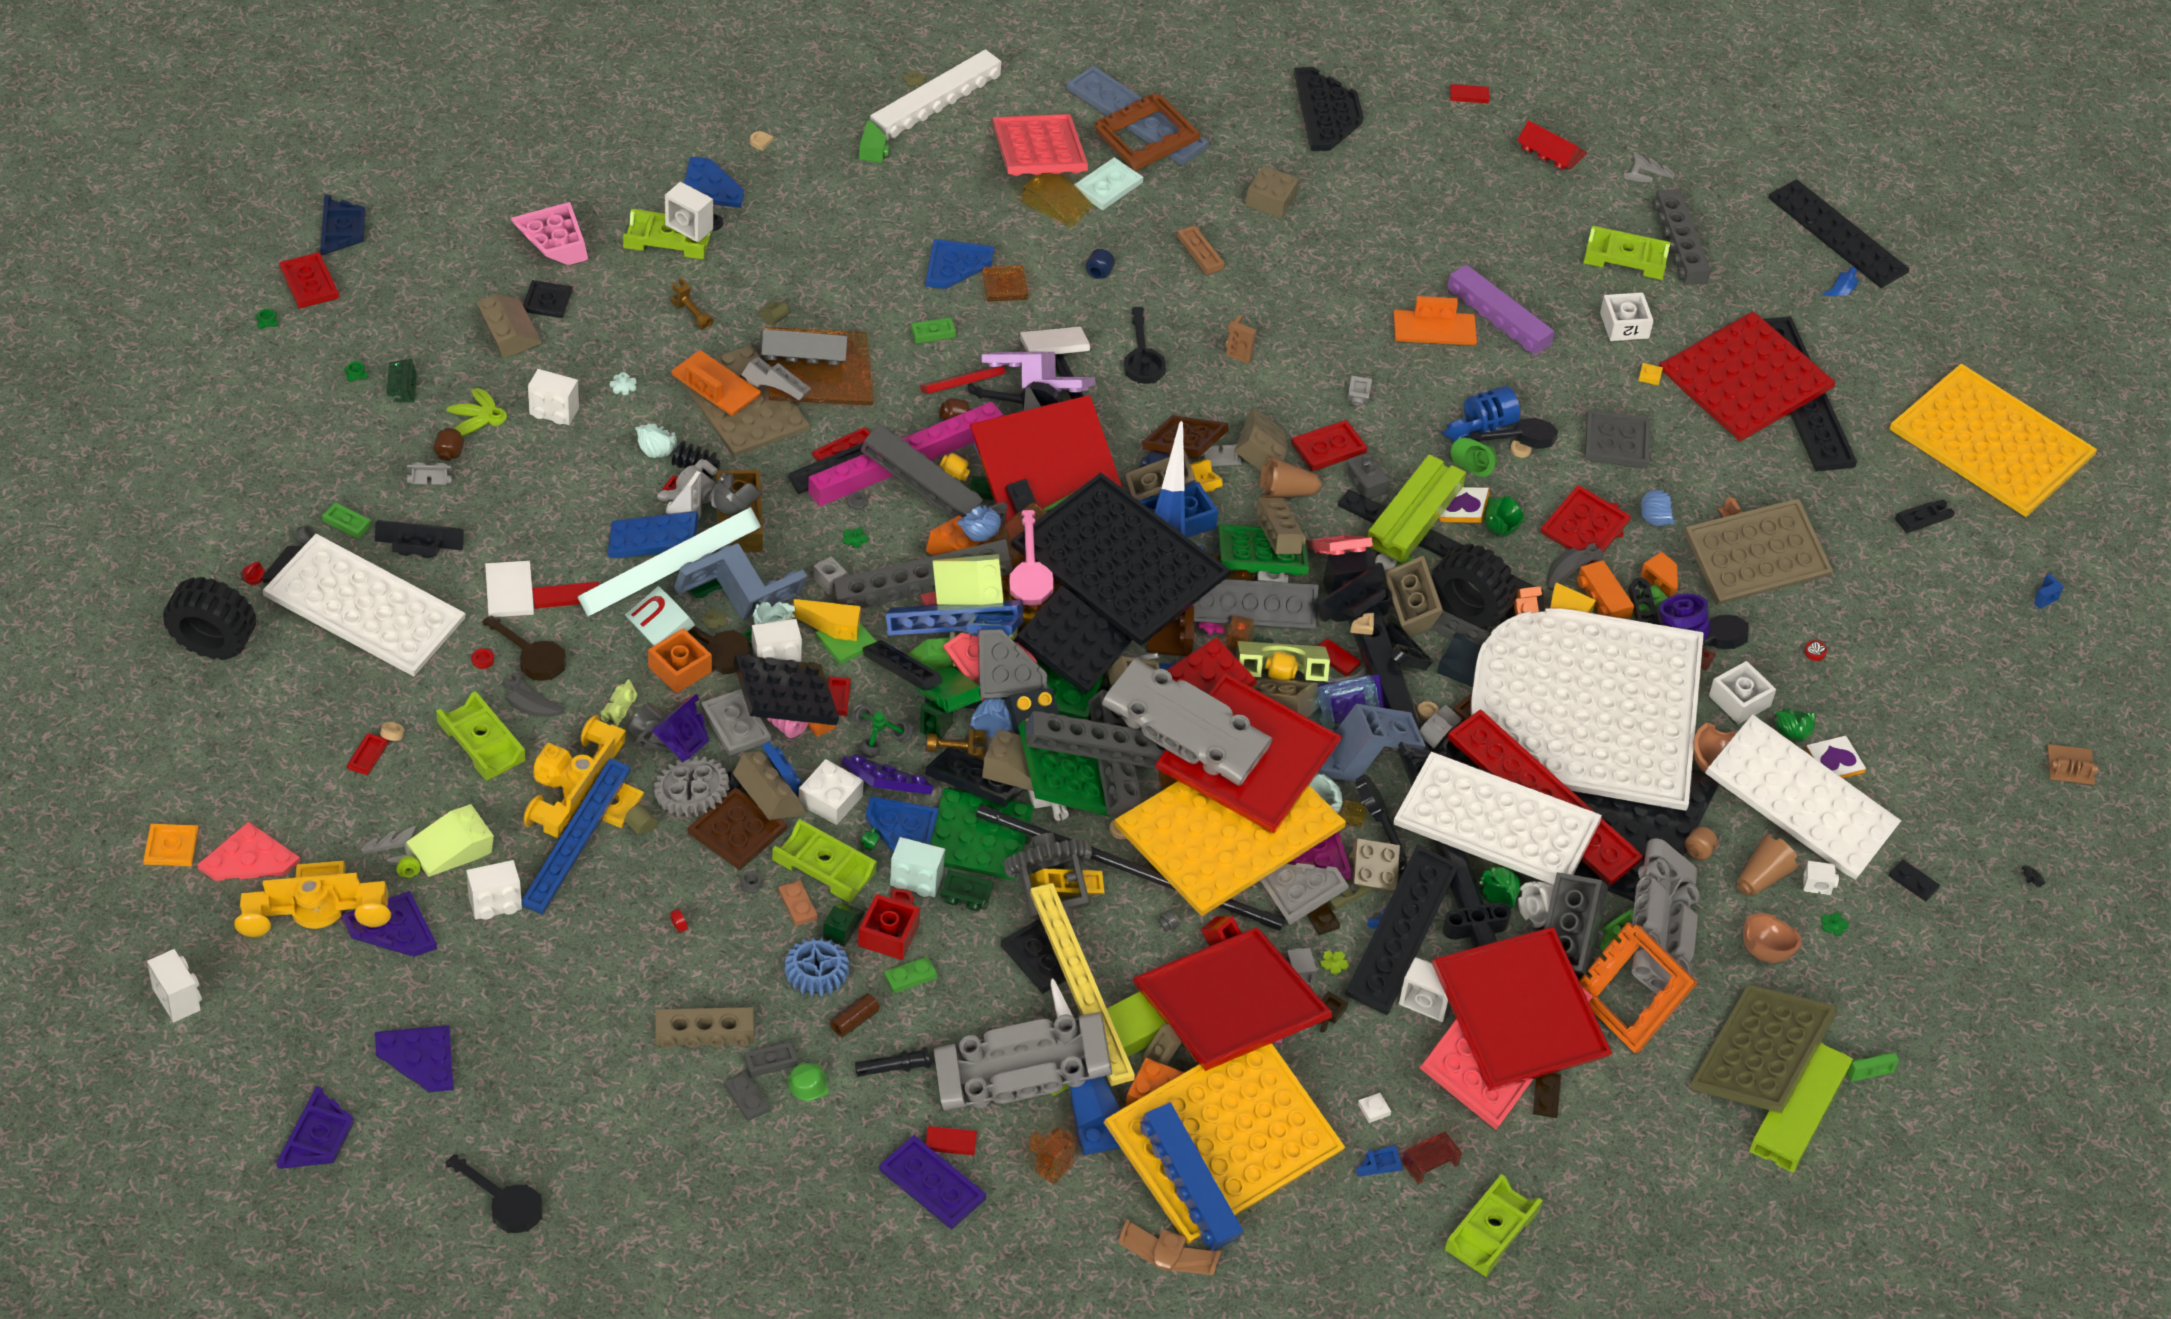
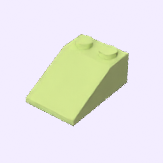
(968, 580)
(452, 841)

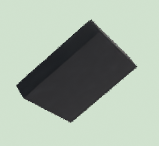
(547, 299)

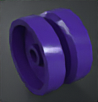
(1686, 612)

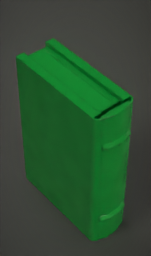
(954, 691)

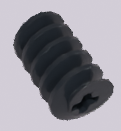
(687, 457)

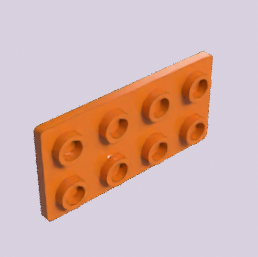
(1435, 322)
(716, 383)

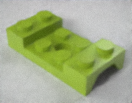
(649, 229)
(1610, 247)
(490, 752)
(845, 870)
(1481, 1243)

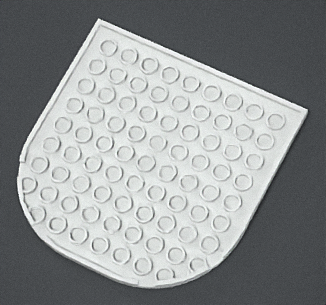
(1597, 700)

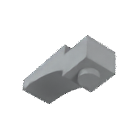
(760, 373)
(1439, 726)

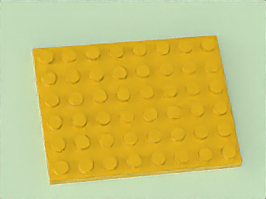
(1993, 440)
(1215, 851)
(1247, 1124)

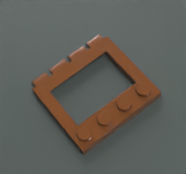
(1154, 151)

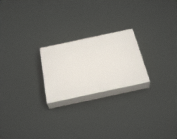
(1055, 340)
(509, 588)

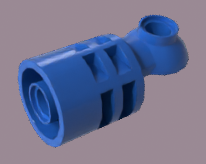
(1486, 413)

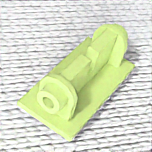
(620, 703)

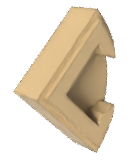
(1364, 624)

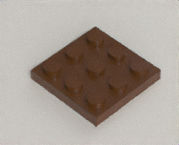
(1197, 435)
(736, 829)

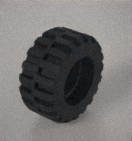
(1486, 573)
(209, 618)

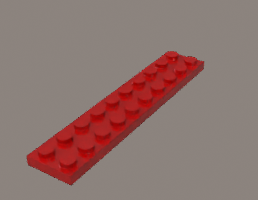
(1504, 757)

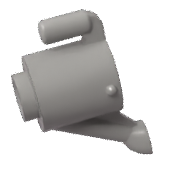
(706, 483)

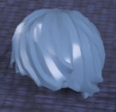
(1657, 508)
(980, 524)
(992, 716)

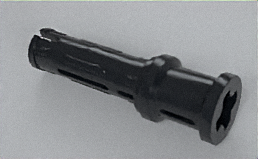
(904, 1061)

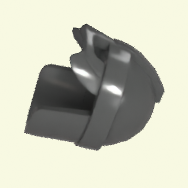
(729, 502)
(641, 724)

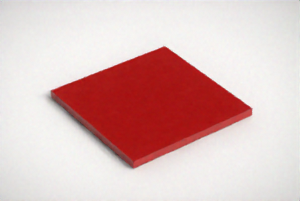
(1048, 446)
(1283, 772)
(1232, 998)
(1521, 1008)

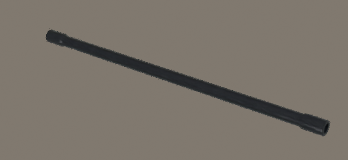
(997, 817)

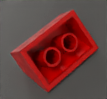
(1550, 146)

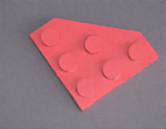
(964, 654)
(248, 855)

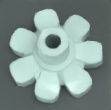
(623, 384)

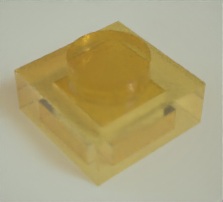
(1353, 813)

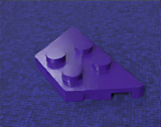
(683, 729)
(317, 1133)

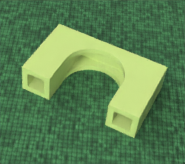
(1312, 659)

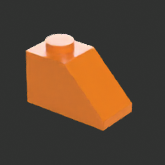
(1663, 572)

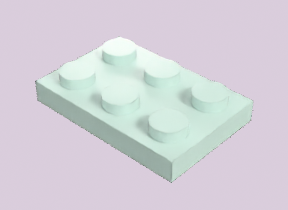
(1109, 183)

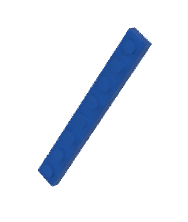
(576, 836)

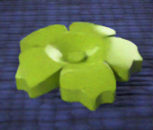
(1334, 962)

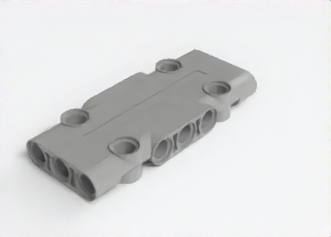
(1187, 721)
(1664, 911)
(1022, 1061)

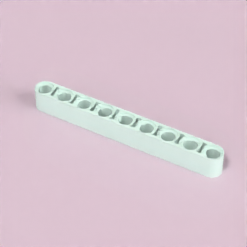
(669, 562)

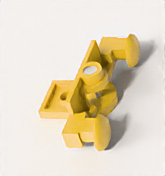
(314, 899)

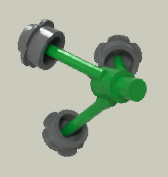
(870, 746)

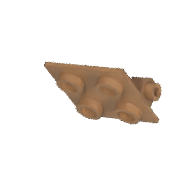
(2071, 764)

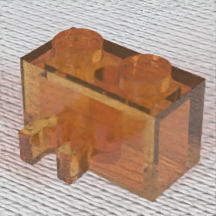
(1054, 1154)

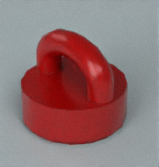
(253, 573)

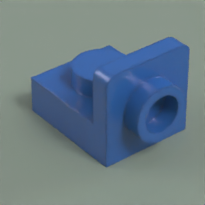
(2049, 592)

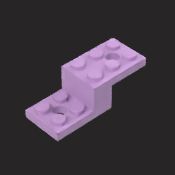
(1038, 368)

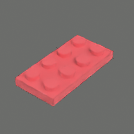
(1339, 544)

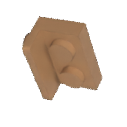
(1240, 341)

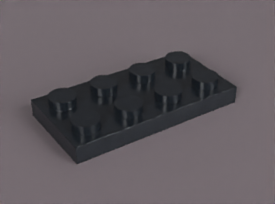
(966, 774)

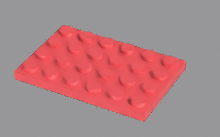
(1039, 144)

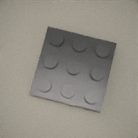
(1617, 438)

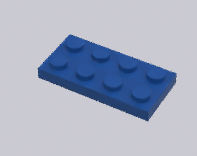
(651, 534)

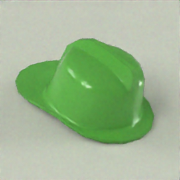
(1474, 456)
(808, 1082)

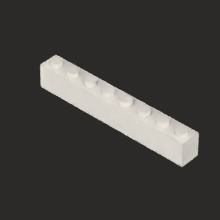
(937, 94)

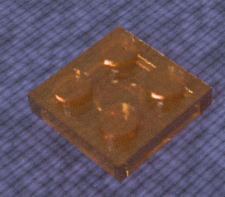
(1005, 283)

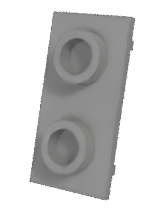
(1222, 457)
(437, 473)

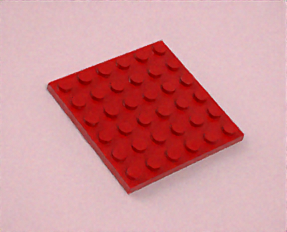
(1747, 376)

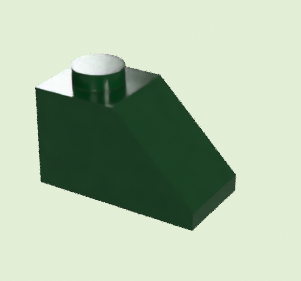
(934, 720)
(841, 923)

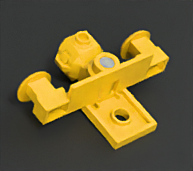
(577, 775)

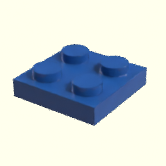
(1007, 623)
(782, 766)

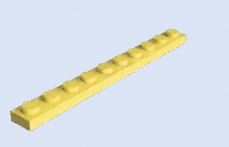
(1079, 975)

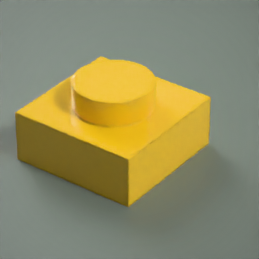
(1650, 374)

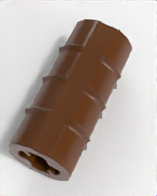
(854, 1015)

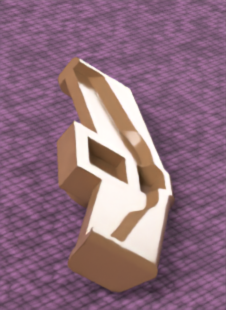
(1168, 1251)

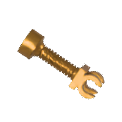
(683, 299)
(976, 737)

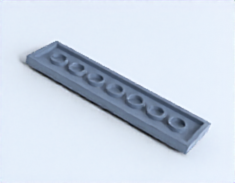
(1109, 96)

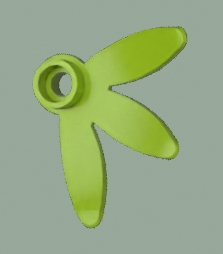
(481, 414)

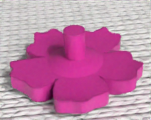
(1211, 627)

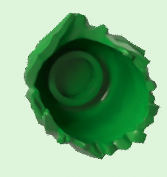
(1504, 516)
(1795, 724)
(1500, 885)

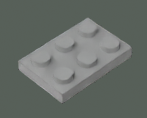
(733, 723)

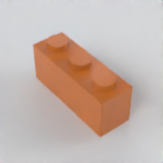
(1605, 589)

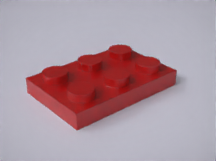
(309, 280)
(1329, 445)

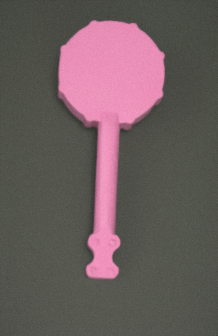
(1031, 579)

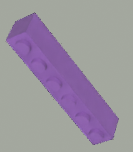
(1500, 309)

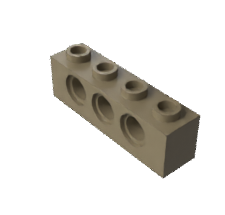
(1280, 526)
(714, 1020)

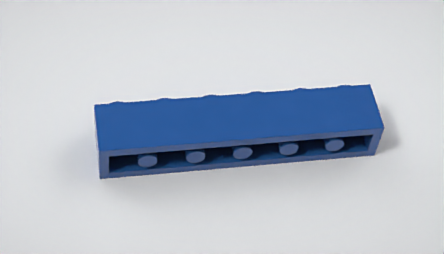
(944, 617)
(1190, 1176)

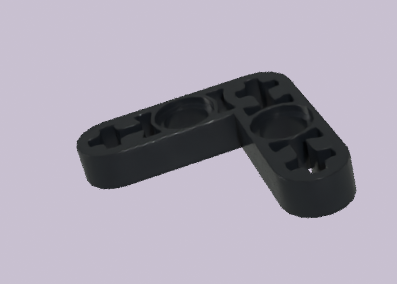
(1646, 598)
(1406, 650)

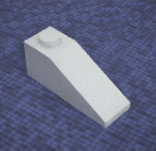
(688, 498)

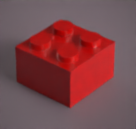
(889, 927)

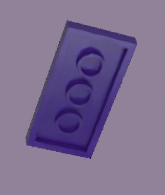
(932, 1182)

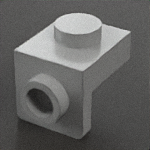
(1359, 390)

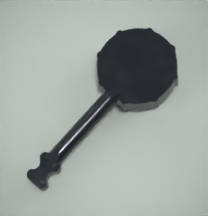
(1143, 364)
(1043, 392)
(1529, 432)
(1727, 632)
(1445, 748)
(1376, 806)
(513, 1208)

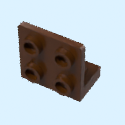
(1176, 637)

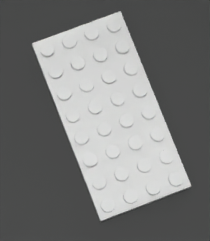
(364, 604)
(1803, 797)
(1497, 819)

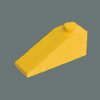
(830, 618)
(1092, 878)

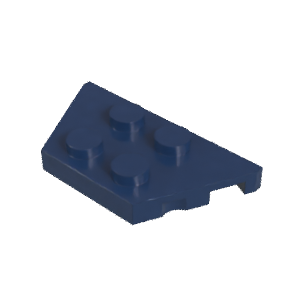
(341, 225)

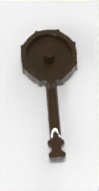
(723, 648)
(538, 660)

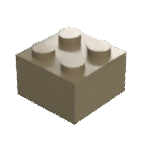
(1272, 191)

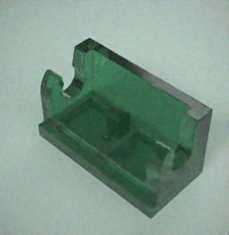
(402, 380)

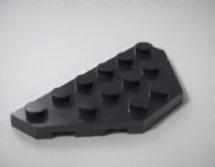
(1327, 108)

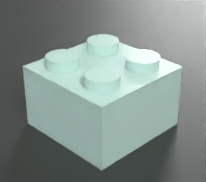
(917, 867)

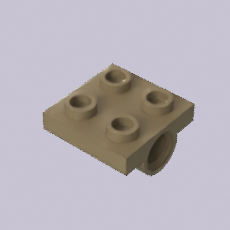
(1374, 865)

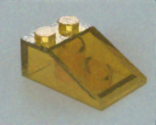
(1056, 198)

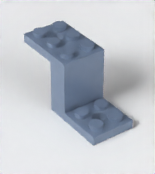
(738, 580)
(1365, 735)

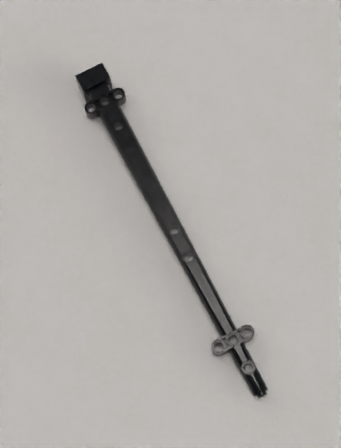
(1473, 917)

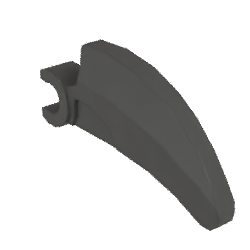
(1571, 562)
(529, 701)

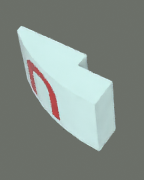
(658, 617)

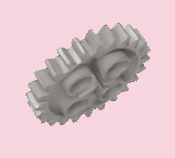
(676, 784)

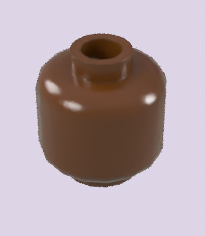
(953, 408)
(448, 444)

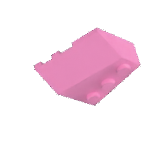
(554, 233)

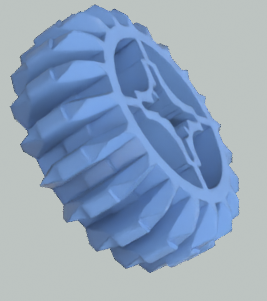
(804, 973)

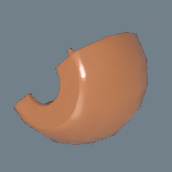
(1709, 744)
(1770, 938)

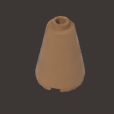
(1287, 480)
(1767, 865)

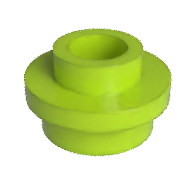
(405, 863)

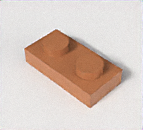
(797, 903)

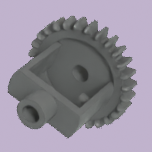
(1049, 854)

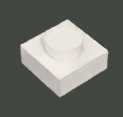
(1374, 1107)

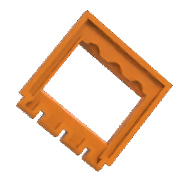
(1664, 1002)

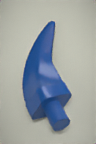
(1845, 283)

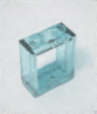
(1366, 683)

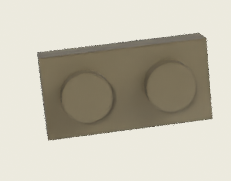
(1163, 1045)

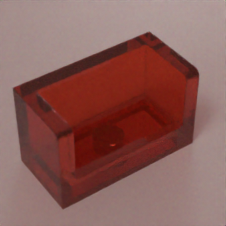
(1430, 1155)

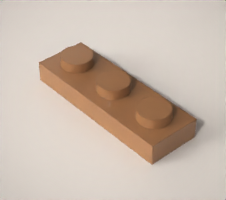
(1200, 250)

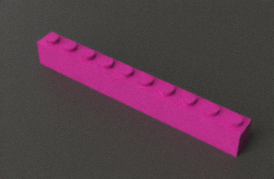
(864, 471)

